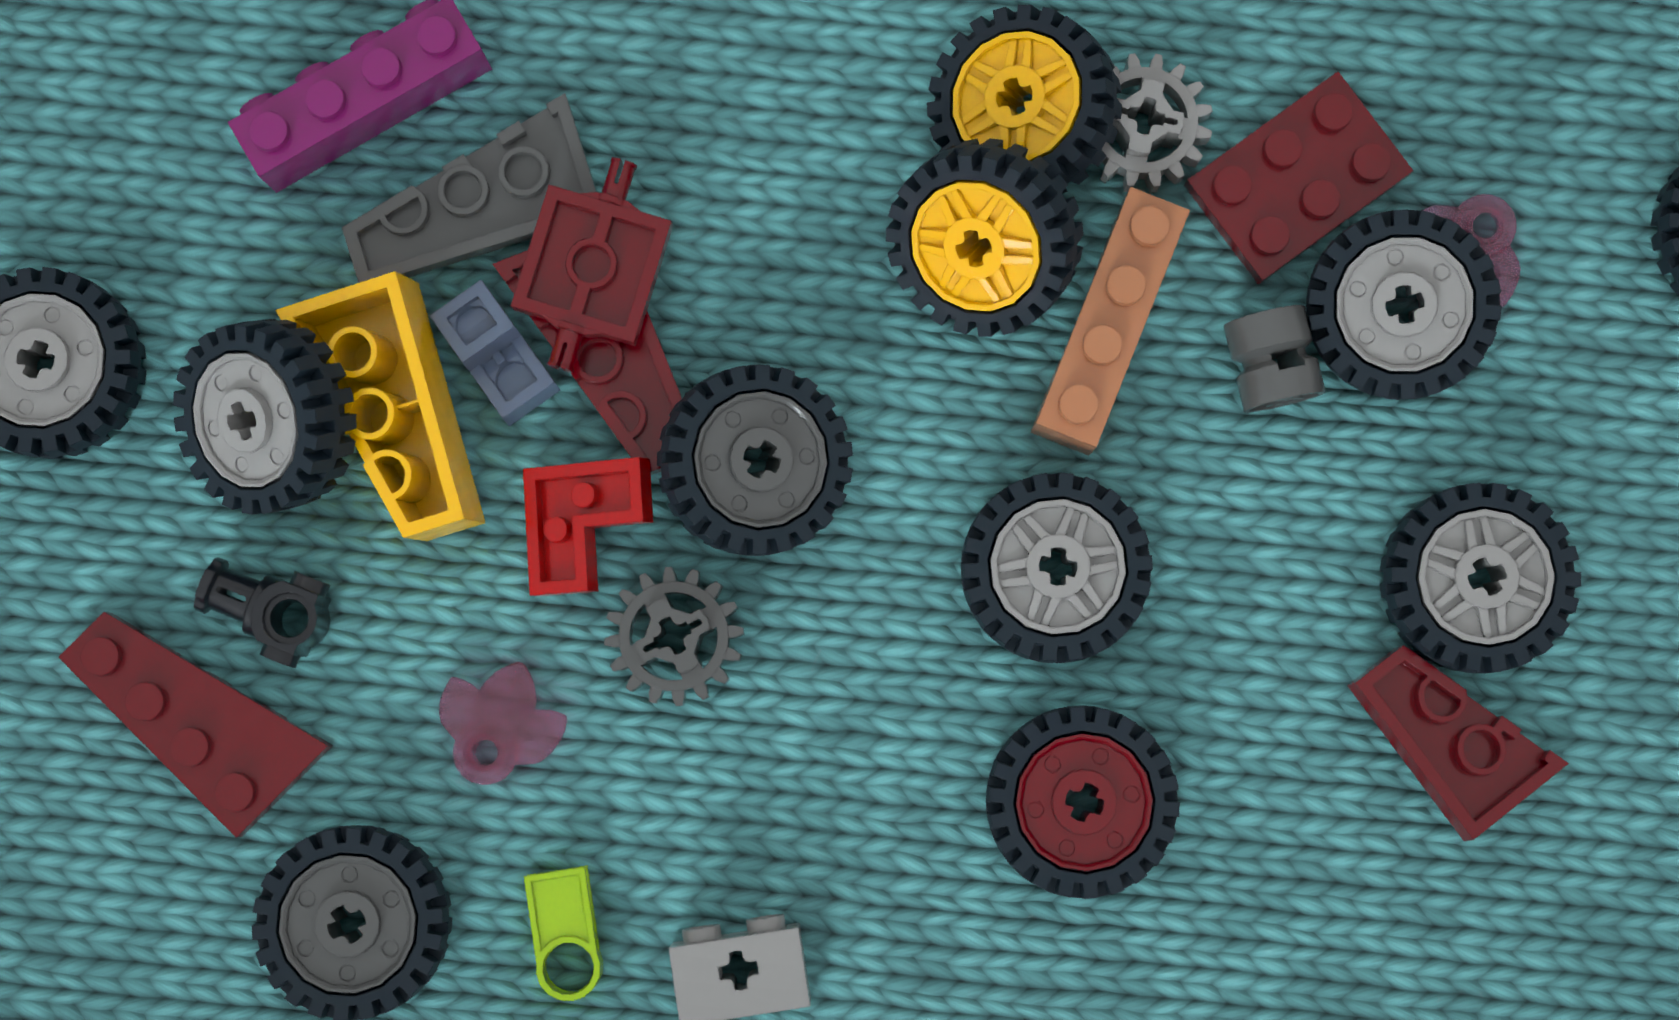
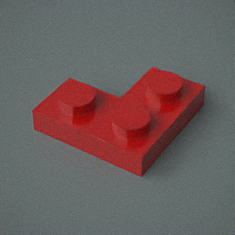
(565, 509)

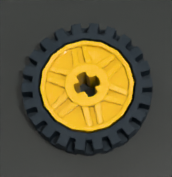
(1023, 56)
(984, 237)

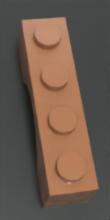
(1110, 321)

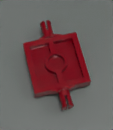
(592, 265)

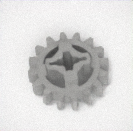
(1166, 125)

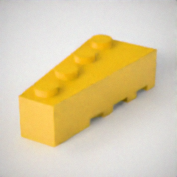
(400, 402)

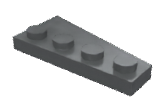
(475, 201)

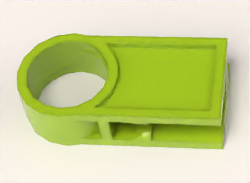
(562, 913)

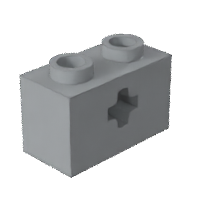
(774, 986)

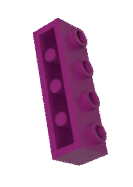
(359, 94)

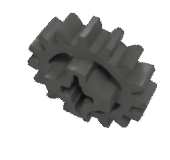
(661, 611)

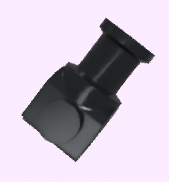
(265, 607)

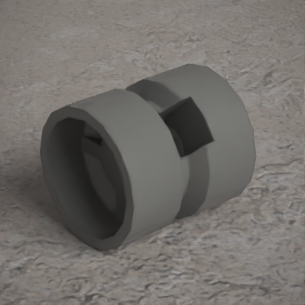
(1267, 336)

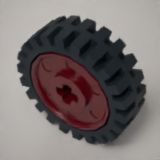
(1102, 848)

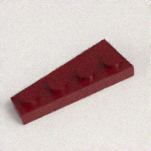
(207, 733)

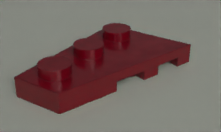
(1454, 746)

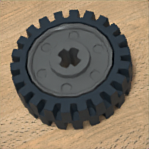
(798, 441)
(341, 971)

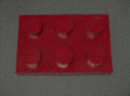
(1298, 177)

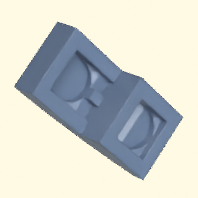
(495, 352)

